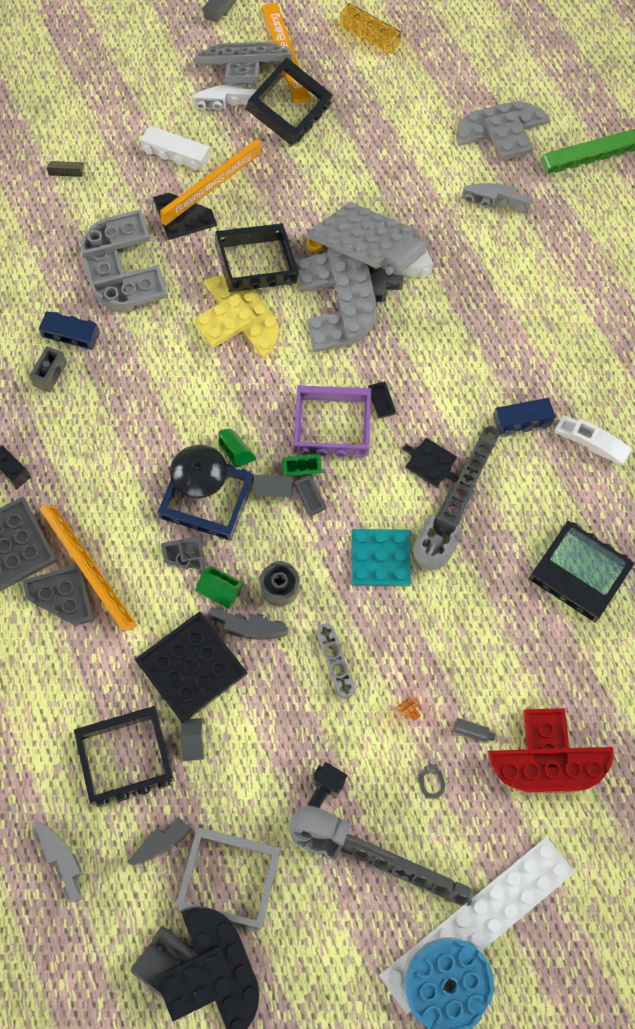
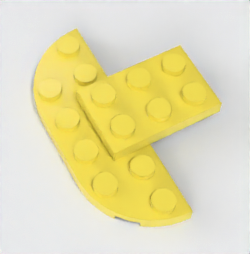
(237, 313)

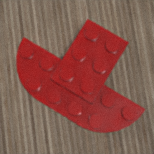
(548, 761)

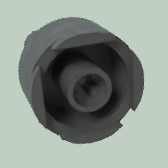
(271, 576)

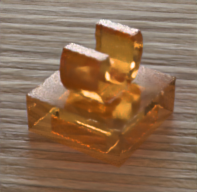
(408, 707)

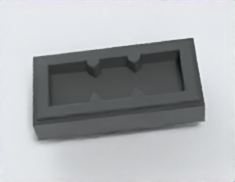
(310, 495)

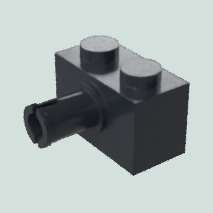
(327, 781)

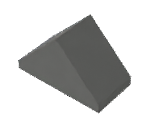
(192, 740)

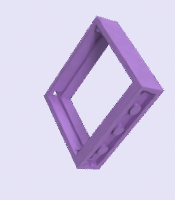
(325, 393)

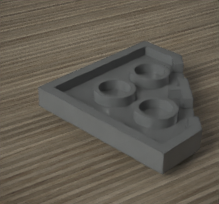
(61, 594)

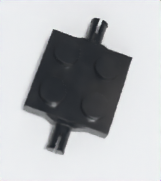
(431, 462)

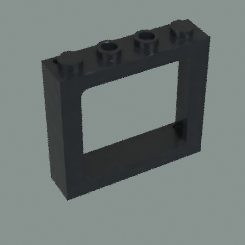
(276, 122)

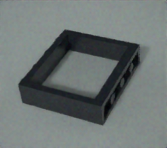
(253, 235)
(142, 787)

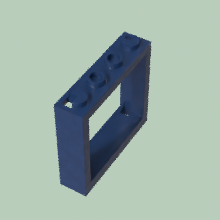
(203, 525)

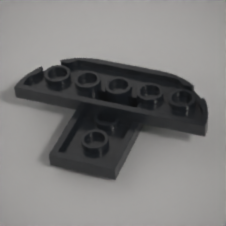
(215, 974)

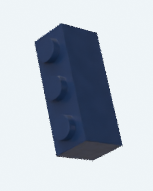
(69, 330)
(524, 416)

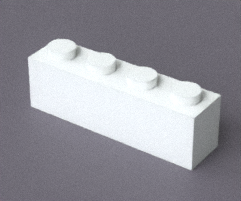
(175, 148)

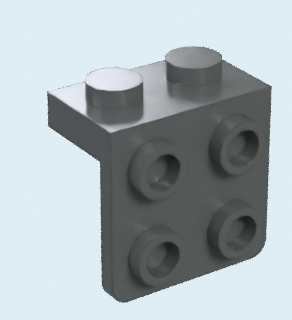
(162, 954)

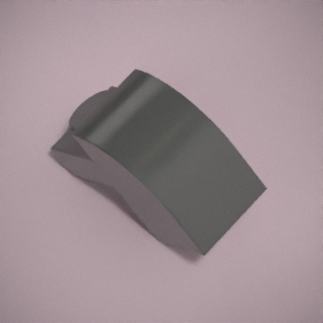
(383, 282)

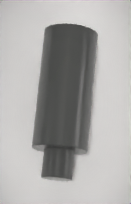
(473, 730)

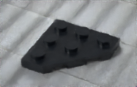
(191, 221)

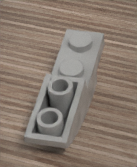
(488, 194)
(57, 851)

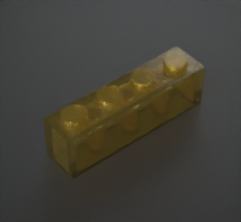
(370, 28)

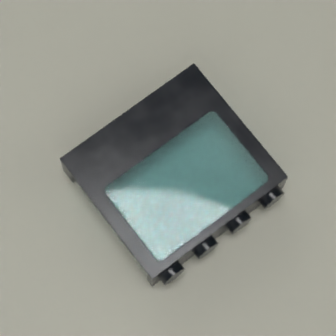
(581, 571)

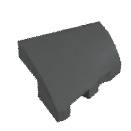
(178, 553)

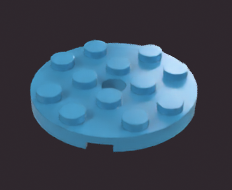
(430, 970)

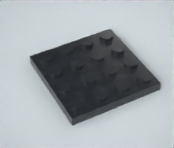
(191, 667)

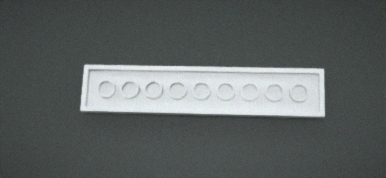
(491, 909)

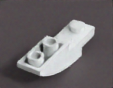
(220, 96)
(594, 438)

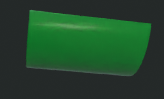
(235, 447)
(302, 465)
(219, 586)

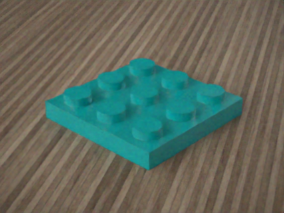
(381, 557)

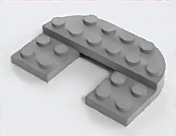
(104, 269)
(354, 294)

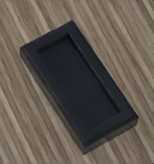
(382, 400)

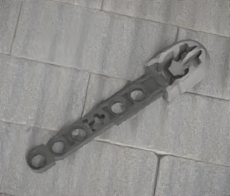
(449, 522)
(324, 834)

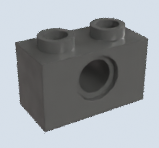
(48, 369)

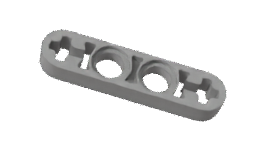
(336, 660)

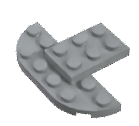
(242, 59)
(505, 127)

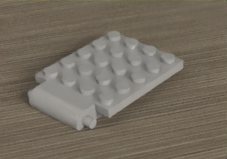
(370, 238)

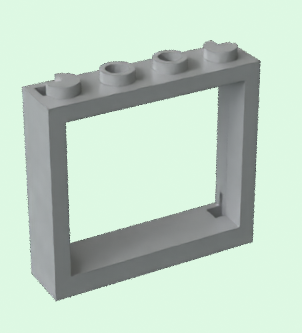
(249, 924)

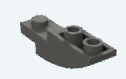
(255, 628)

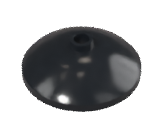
(199, 481)

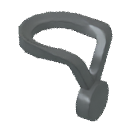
(434, 769)

